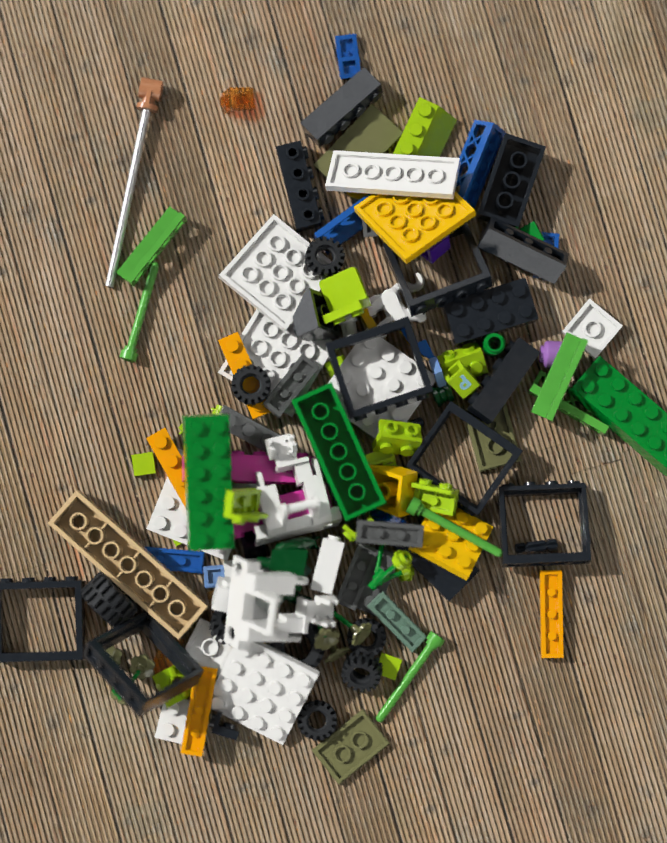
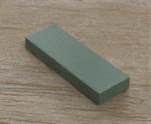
(397, 621)

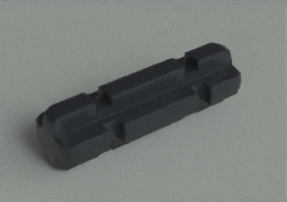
(536, 546)

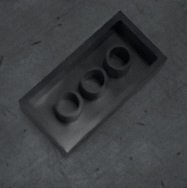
(511, 180)
(490, 312)

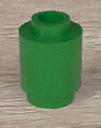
(493, 338)

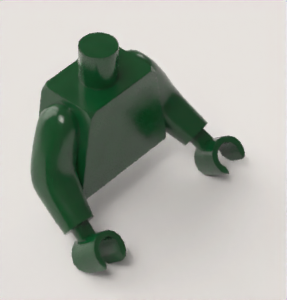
(292, 558)

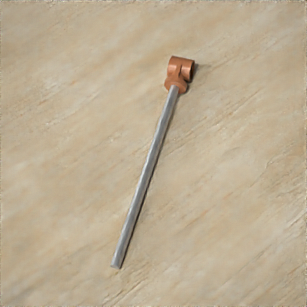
(150, 91)

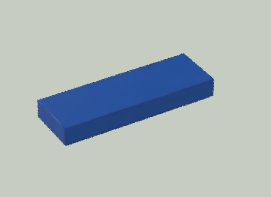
(179, 559)

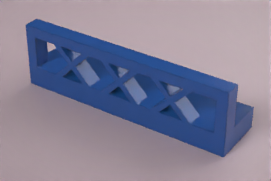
(480, 162)
(343, 226)

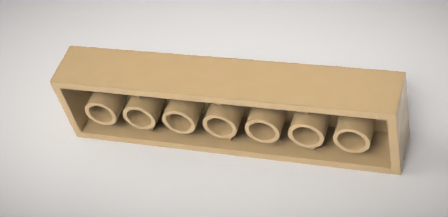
(128, 564)

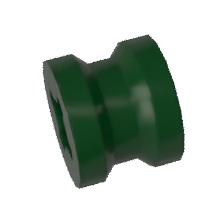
(442, 395)

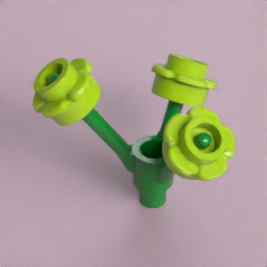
(401, 562)

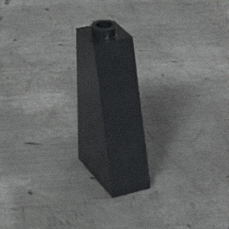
(441, 579)

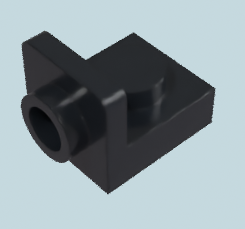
(249, 548)
(226, 730)

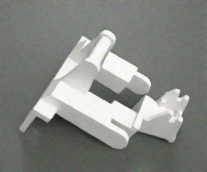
(320, 515)
(268, 587)

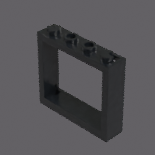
(450, 293)
(400, 400)
(468, 507)
(549, 559)
(48, 582)
(118, 679)

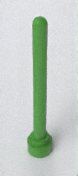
(129, 351)
(416, 507)
(433, 642)

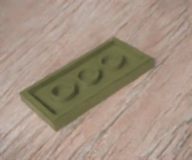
(369, 133)

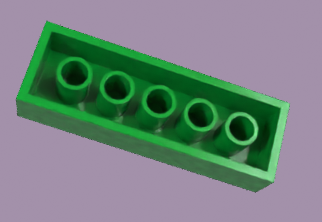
(624, 410)
(338, 452)
(207, 480)

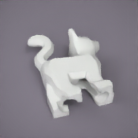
(392, 305)

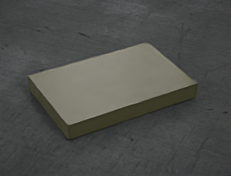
(486, 451)
(350, 746)

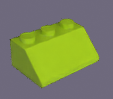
(426, 130)

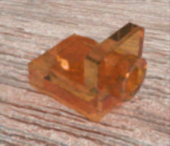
(238, 99)

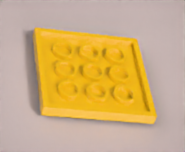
(413, 223)

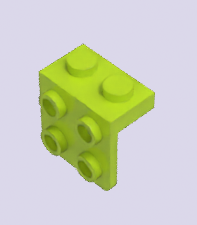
(344, 295)

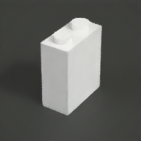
(327, 564)

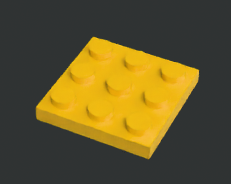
(450, 549)

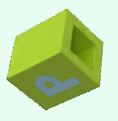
(461, 379)

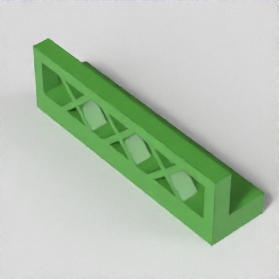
(151, 246)
(559, 376)
(571, 410)

